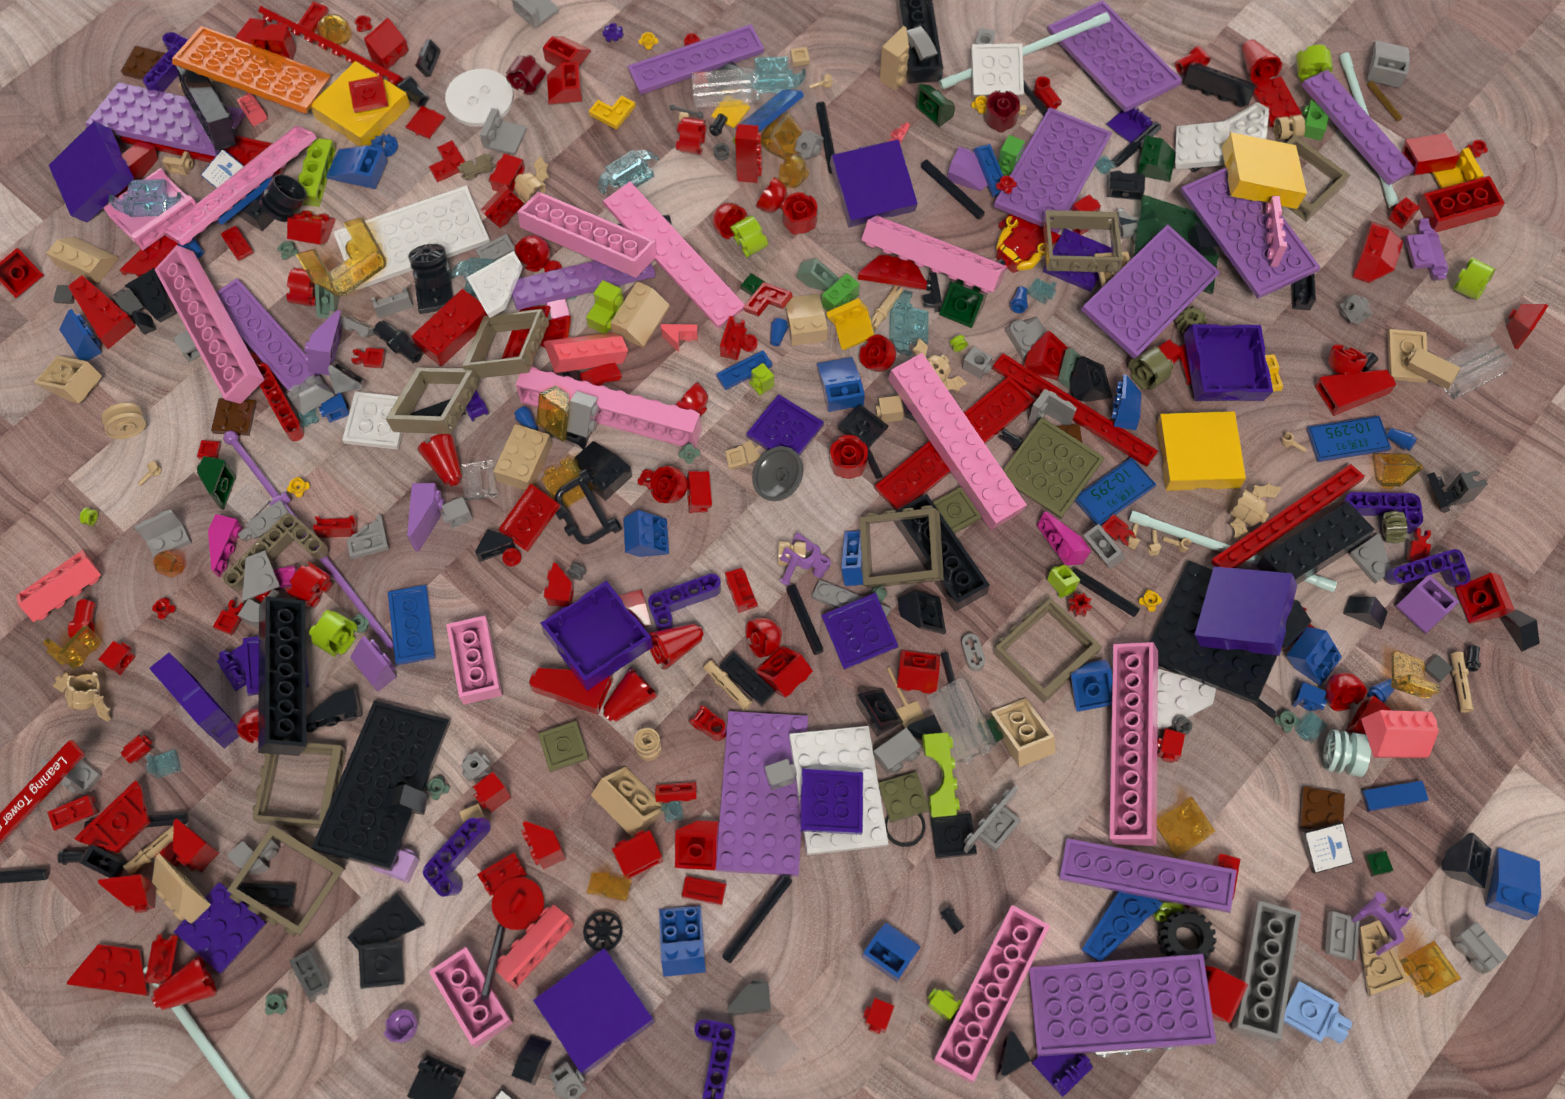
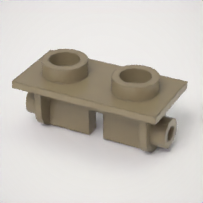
(482, 165)

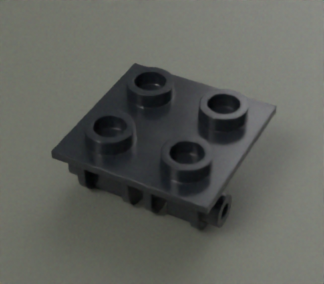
(435, 1080)

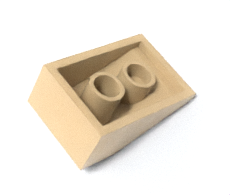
(806, 320)
(69, 378)
(1024, 732)

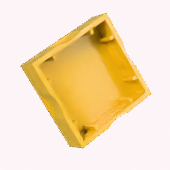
(336, 109)
(1263, 170)
(1200, 451)

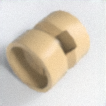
(1288, 127)
(798, 548)
(647, 744)

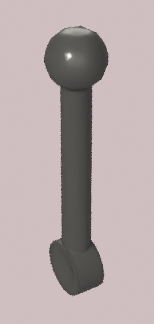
(699, 114)

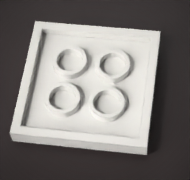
(996, 69)
(1201, 144)
(368, 424)

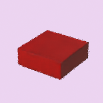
(209, 449)

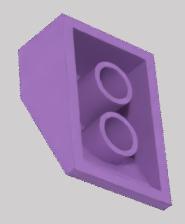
(324, 345)
(424, 512)

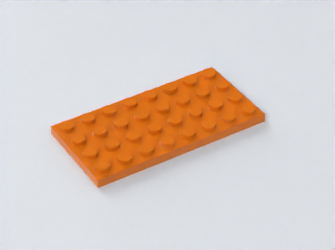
(252, 69)

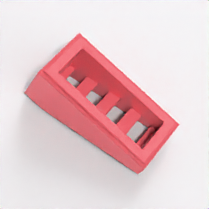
(252, 109)

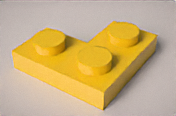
(614, 115)

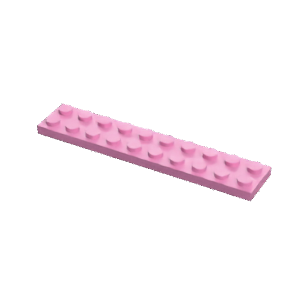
(239, 185)
(675, 255)

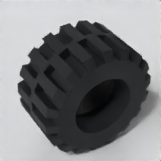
(1193, 922)

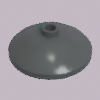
(772, 468)

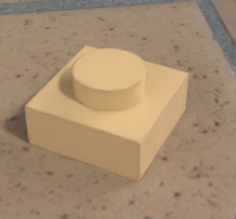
(799, 56)
(736, 458)

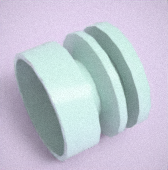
(1346, 752)

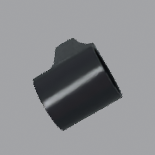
(413, 92)

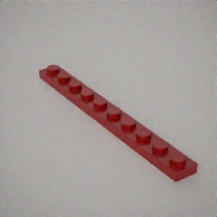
(324, 43)
(1084, 415)
(1289, 518)

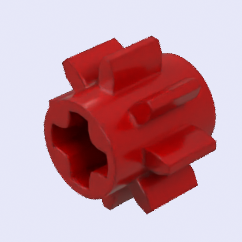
(1077, 610)

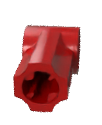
(1197, 55)
(1046, 93)
(83, 616)

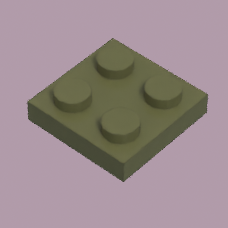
(957, 510)
(563, 746)
(903, 797)

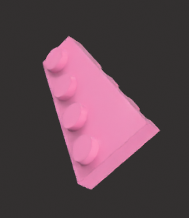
(1276, 234)

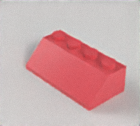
(586, 351)
(58, 586)
(1401, 733)
(534, 946)

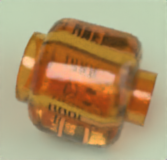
(168, 563)

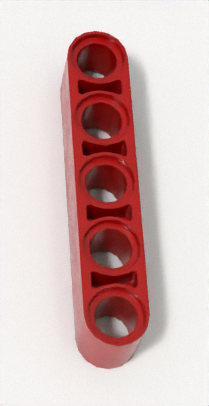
(283, 407)

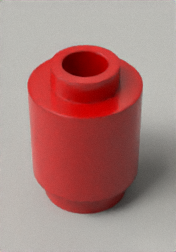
(136, 748)

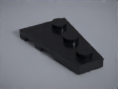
(152, 295)
(386, 924)

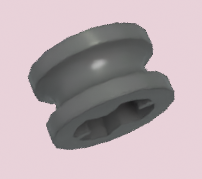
(718, 148)
(576, 572)
(1177, 721)

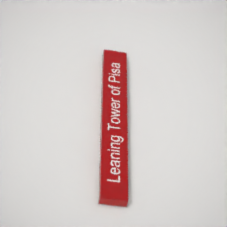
(39, 788)

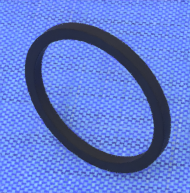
(906, 844)

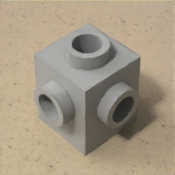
(808, 144)
(1356, 309)
(482, 767)
(567, 1082)

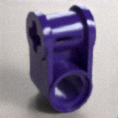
(476, 407)

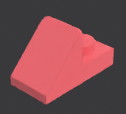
(675, 332)

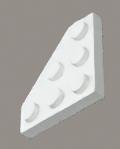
(1251, 121)
(496, 283)
(1180, 696)

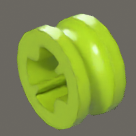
(958, 343)
(88, 516)

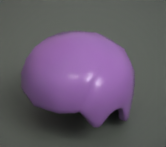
(401, 1026)

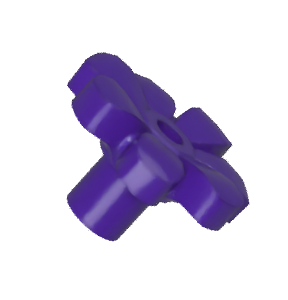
(612, 32)

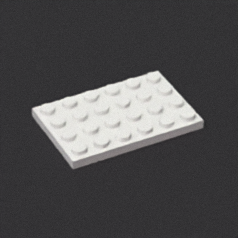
(842, 751)

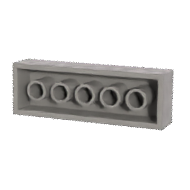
(1267, 971)

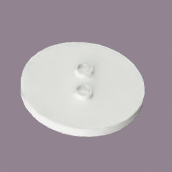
(475, 93)

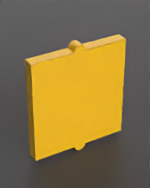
(733, 113)

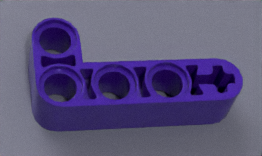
(164, 71)
(1380, 506)
(1425, 568)
(687, 599)
(458, 854)
(718, 1045)

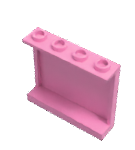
(149, 229)

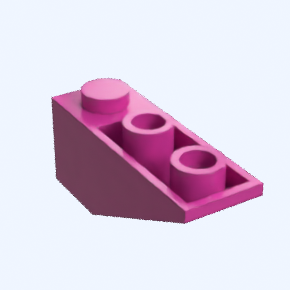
(222, 539)
(1064, 541)

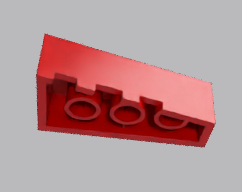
(748, 153)

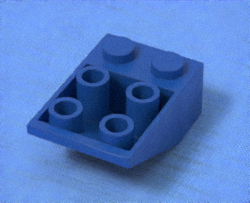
(358, 166)
(841, 384)
(682, 941)

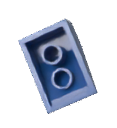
(1515, 885)

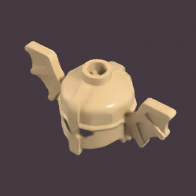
(528, 183)
(940, 366)
(1252, 509)
(83, 694)

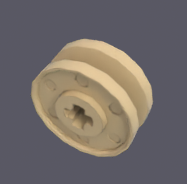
(123, 421)

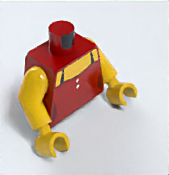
(1016, 251)

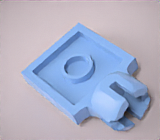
(1316, 1015)

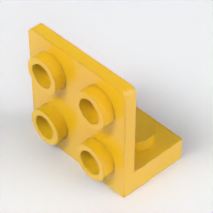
(1465, 170)
(851, 323)

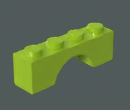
(943, 800)

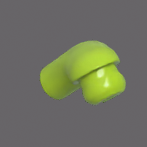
(1166, 909)

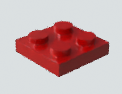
(368, 94)

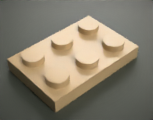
(1400, 346)

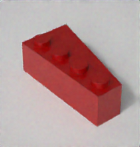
(104, 315)

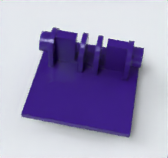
(1130, 123)
(233, 667)
(1063, 1070)

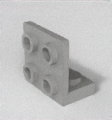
(535, 11)
(501, 135)
(1053, 406)
(163, 533)
(80, 778)

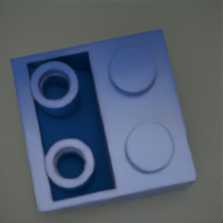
(79, 336)
(1126, 404)
(645, 534)
(1314, 655)
(890, 952)

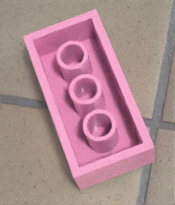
(474, 660)
(461, 986)

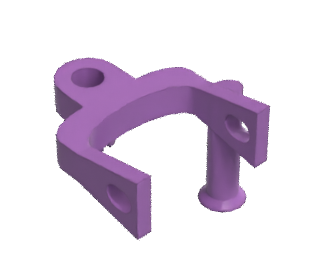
(816, 560)
(1392, 921)

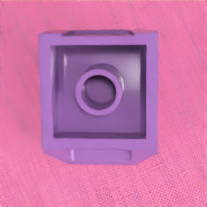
(966, 170)

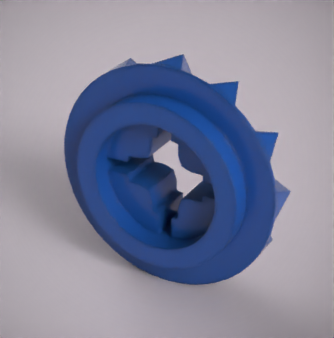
(390, 146)

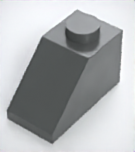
(126, 301)
(751, 1000)

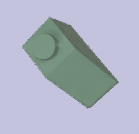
(816, 275)
(325, 302)

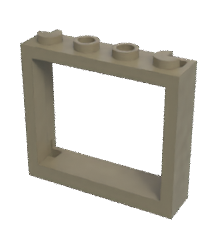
(1328, 168)
(1083, 220)
(500, 323)
(399, 416)
(935, 574)
(1030, 620)
(267, 776)
(273, 917)

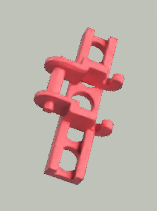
(899, 133)

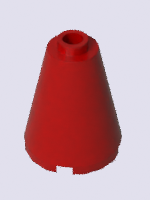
(1260, 61)
(442, 458)
(674, 643)
(628, 696)
(185, 986)

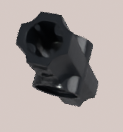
(398, 342)

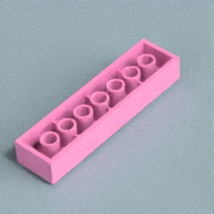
(587, 234)
(934, 253)
(991, 994)

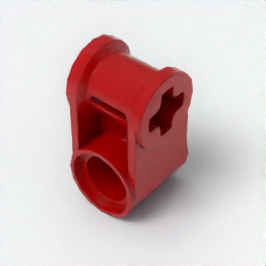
(706, 721)

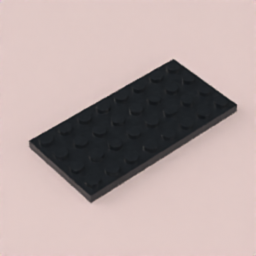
(391, 751)

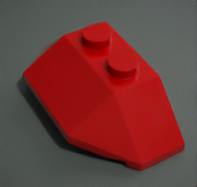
(1378, 253)

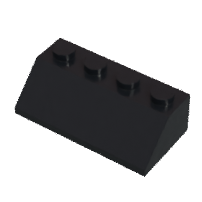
(1220, 83)

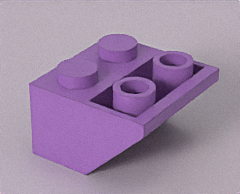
(1427, 604)
(373, 663)

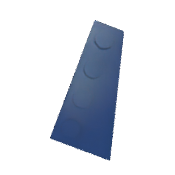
(1120, 920)

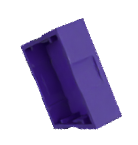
(90, 171)
(873, 182)
(1227, 362)
(1246, 610)
(596, 635)
(195, 700)
(593, 1011)

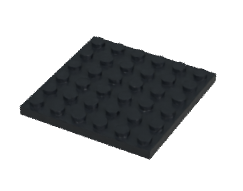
(1229, 670)

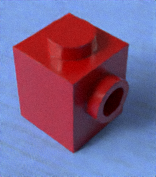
(1170, 745)
(878, 1016)

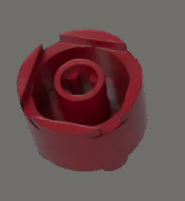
(525, 74)
(1002, 110)

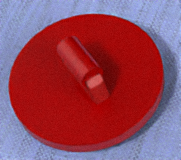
(517, 903)

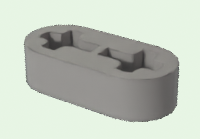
(977, 651)

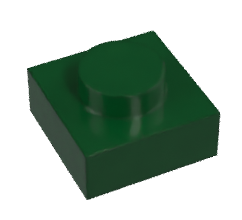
(751, 284)
(1378, 863)

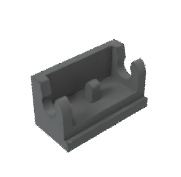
(1467, 487)
(309, 976)

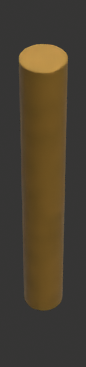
(1384, 100)

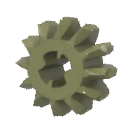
(1188, 317)
(1394, 527)

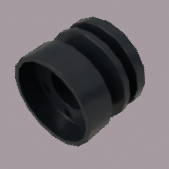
(282, 197)
(430, 266)

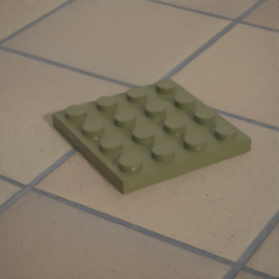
(1052, 467)

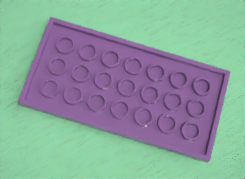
(1116, 58)
(156, 118)
(1053, 167)
(1242, 235)
(1150, 291)
(756, 824)
(1121, 1005)

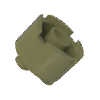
(1150, 368)

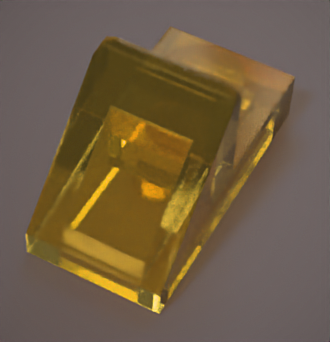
(609, 887)

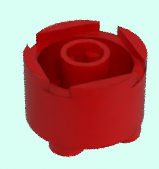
(692, 135)
(799, 213)
(301, 288)
(848, 457)
(309, 584)

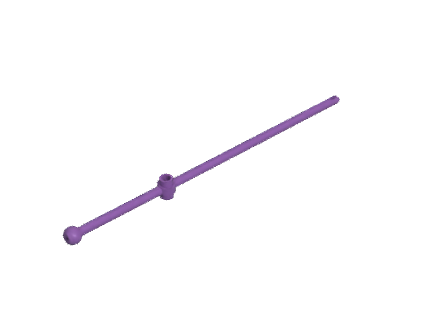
(231, 438)

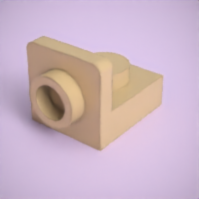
(178, 166)

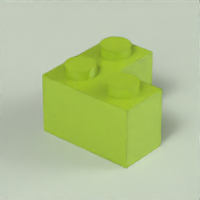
(607, 303)

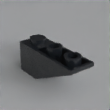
(337, 708)

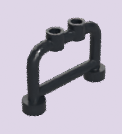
(564, 513)

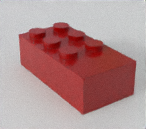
(1461, 204)
(450, 327)

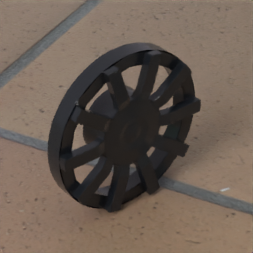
(603, 931)

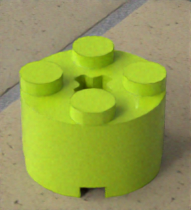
(1313, 61)
(749, 236)
(1474, 279)
(333, 633)

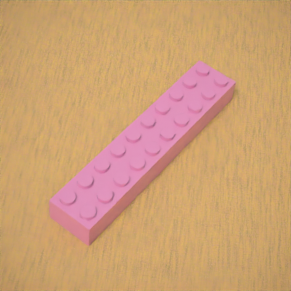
(209, 325)
(619, 409)
(956, 441)
(1134, 745)

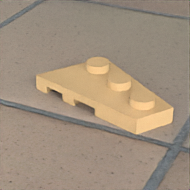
(1383, 970)

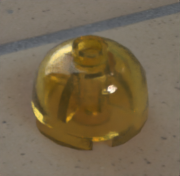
(334, 28)
(793, 170)

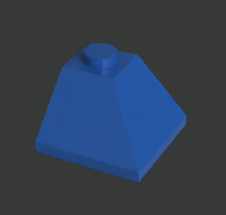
(1092, 685)

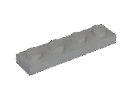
(838, 597)

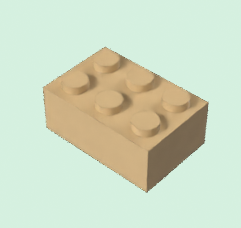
(522, 457)

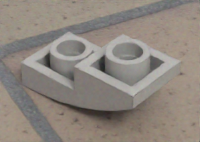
(920, 40)

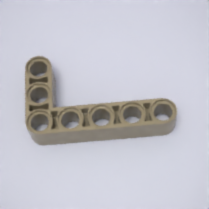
(274, 548)

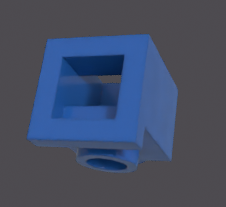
(334, 408)
(1310, 697)

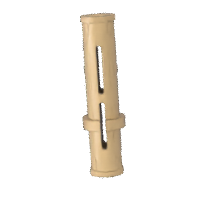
(880, 313)
(721, 678)
(1465, 704)
(145, 856)

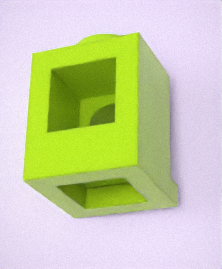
(762, 379)
(1063, 580)
(943, 1003)

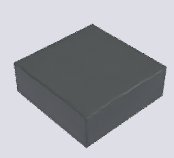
(63, 295)
(1438, 668)

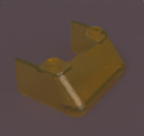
(363, 262)

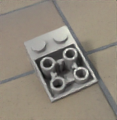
(1389, 64)

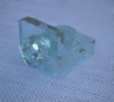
(1042, 291)
(1311, 728)
(163, 764)

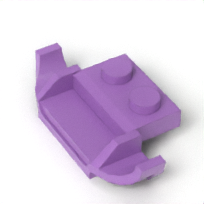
(1427, 251)

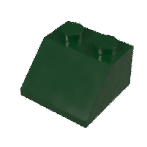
(934, 105)
(1156, 159)
(963, 303)
(217, 479)

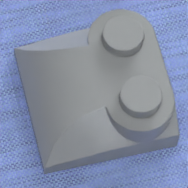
(1025, 334)
(309, 394)

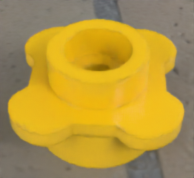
(648, 40)
(979, 104)
(294, 483)
(1156, 599)

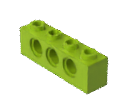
(315, 168)

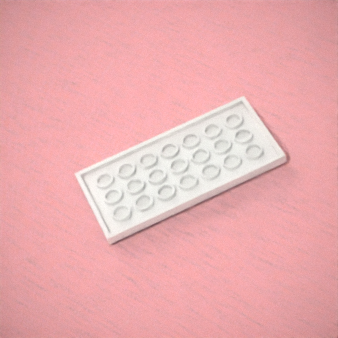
(440, 220)

